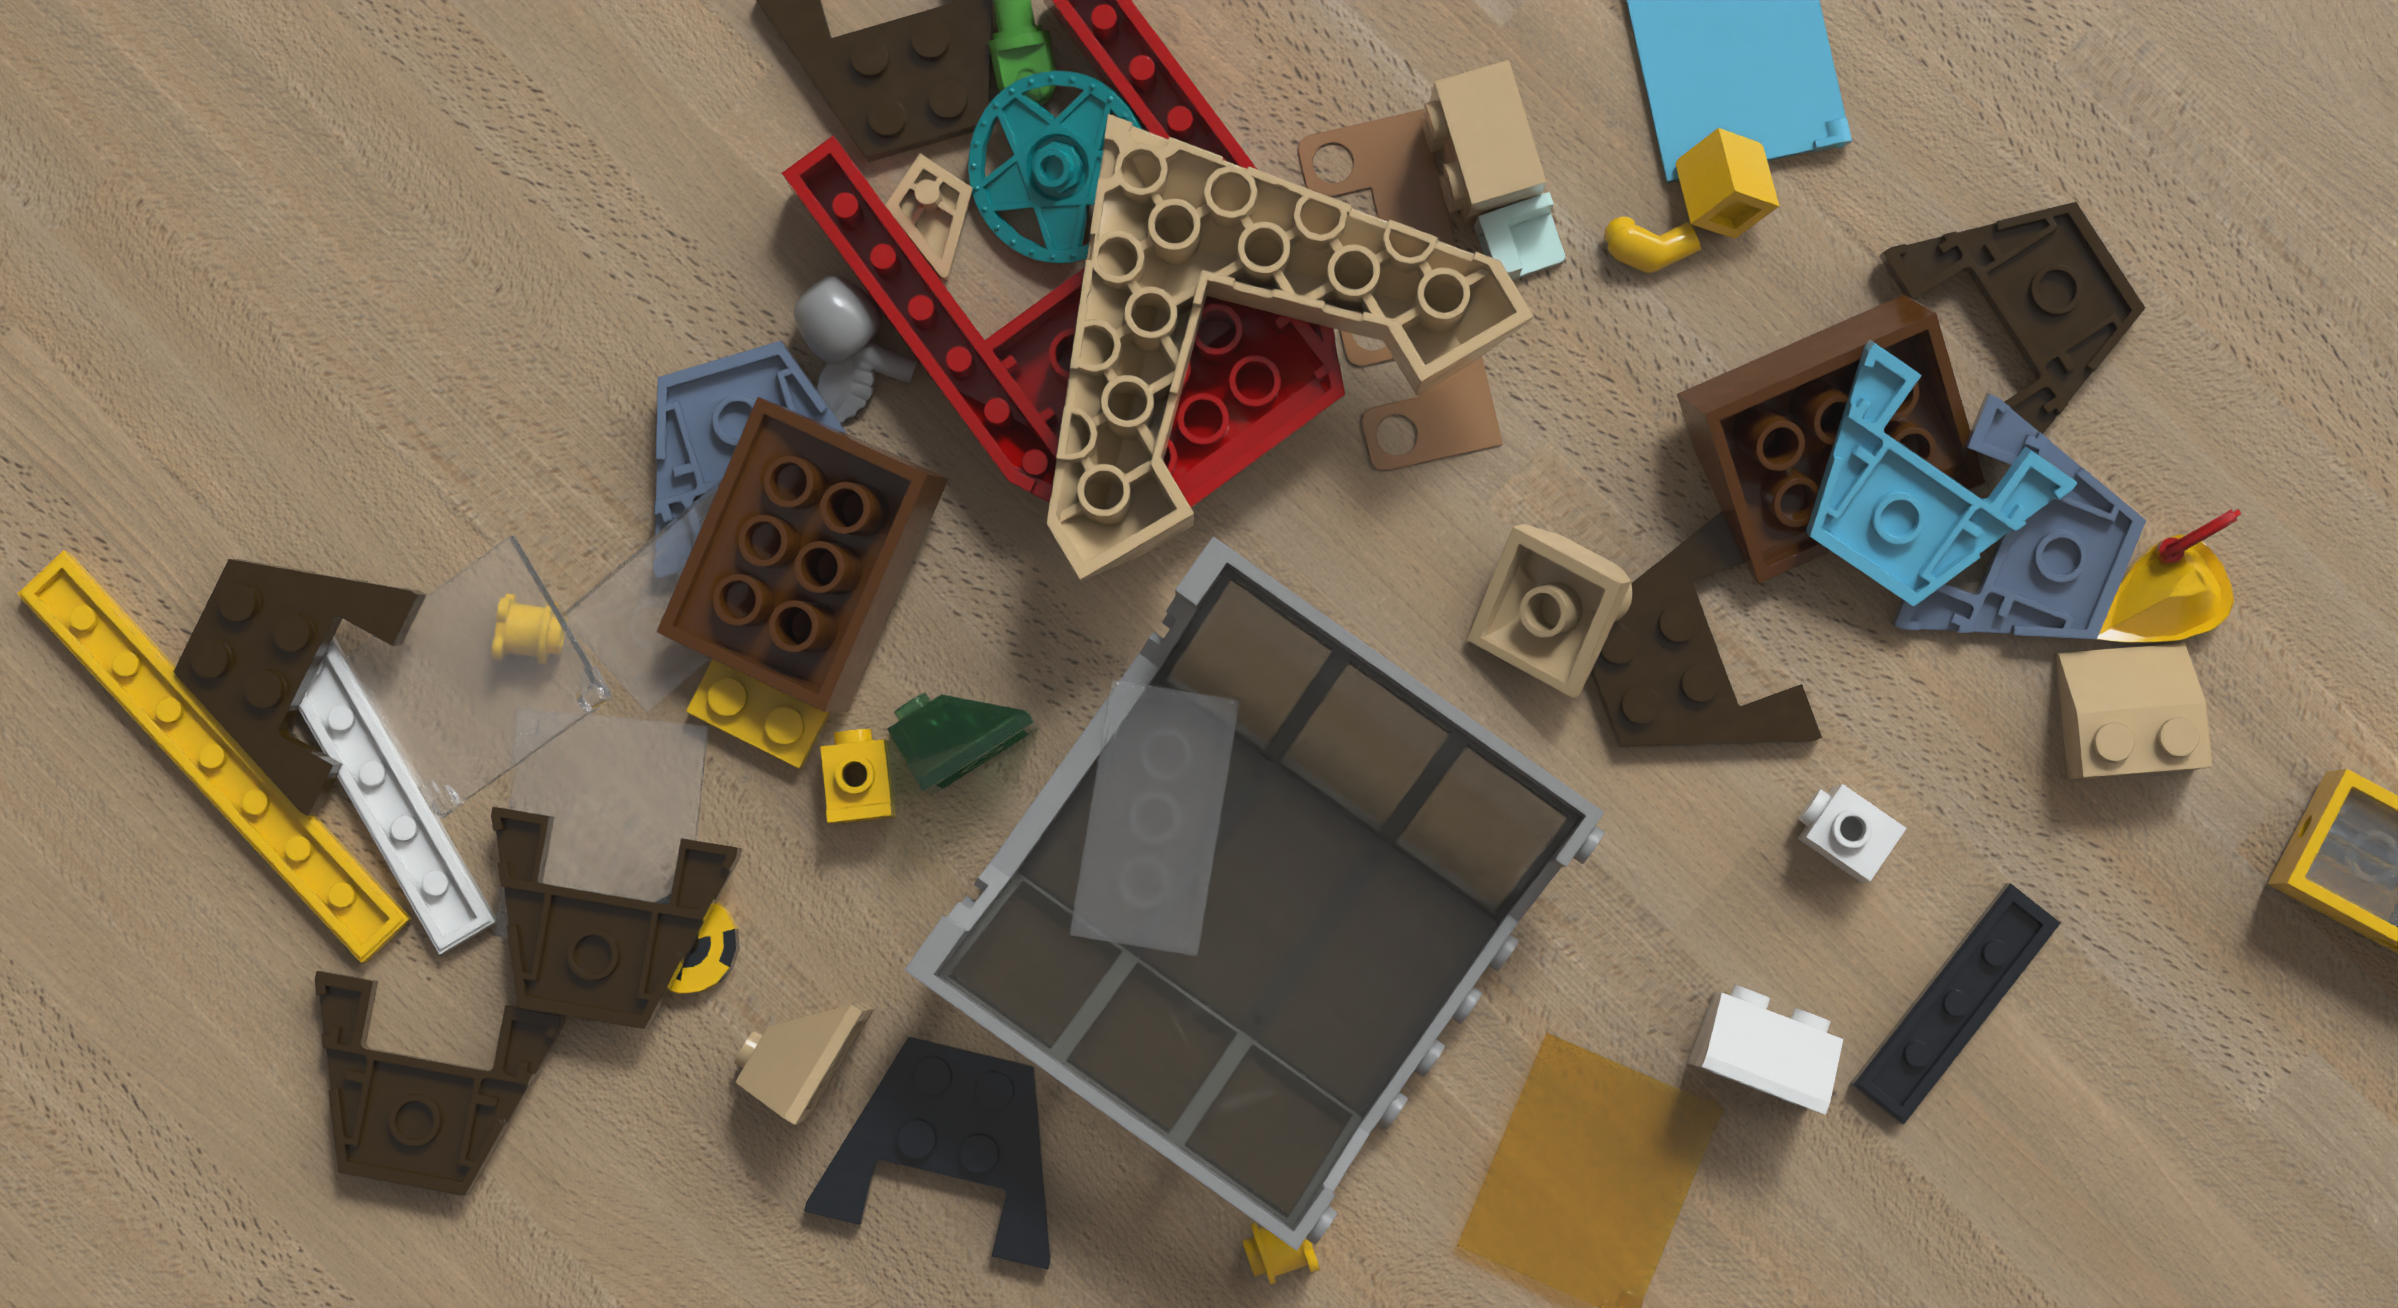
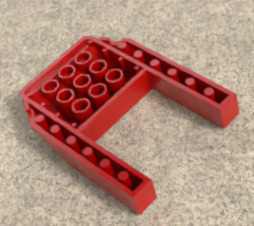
(1249, 370)

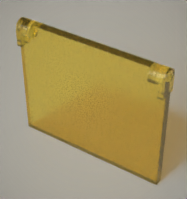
(1590, 1176)

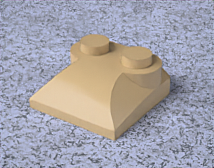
(1550, 607)

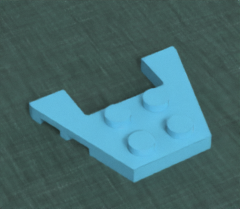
(1899, 512)

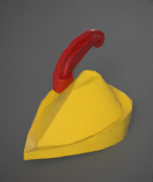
(2172, 590)

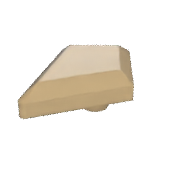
(932, 211)

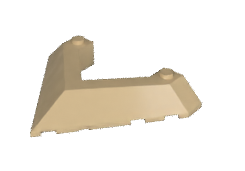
(1192, 227)

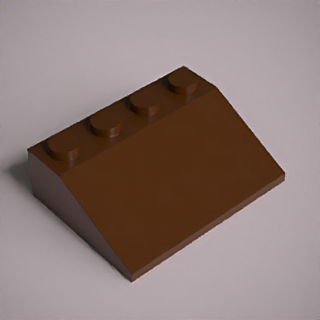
(1775, 420)
(802, 556)

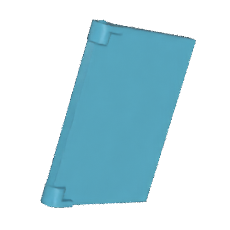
(1740, 69)

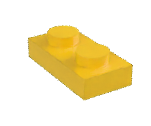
(757, 714)

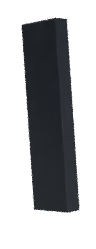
(1955, 1003)

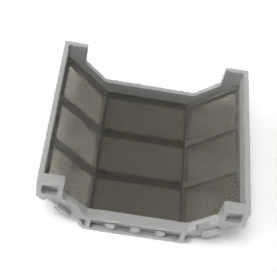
(1348, 909)

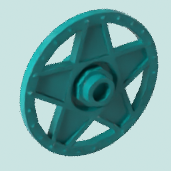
(1052, 162)

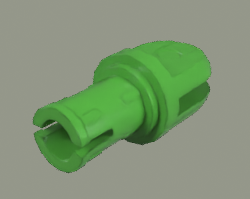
(1020, 47)

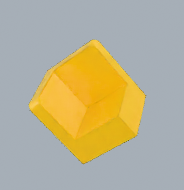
(1726, 183)

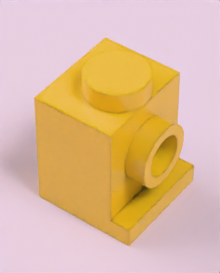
(875, 796)

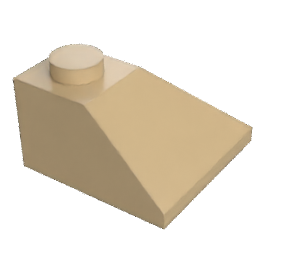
(798, 1059)

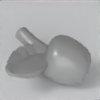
(839, 328)

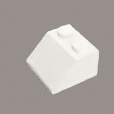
(1768, 1051)

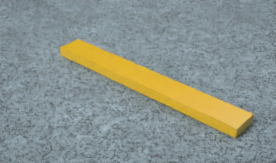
(152, 694)

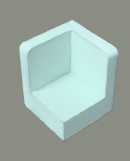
(1521, 236)

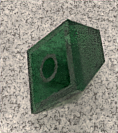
(954, 736)

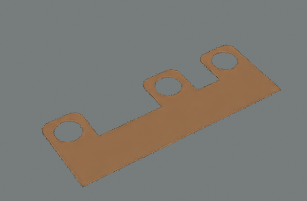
(1406, 188)

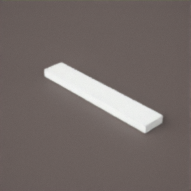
(392, 805)

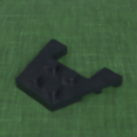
(954, 1118)

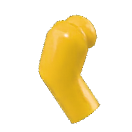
(1646, 250)

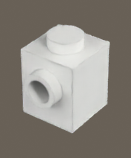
(1849, 831)

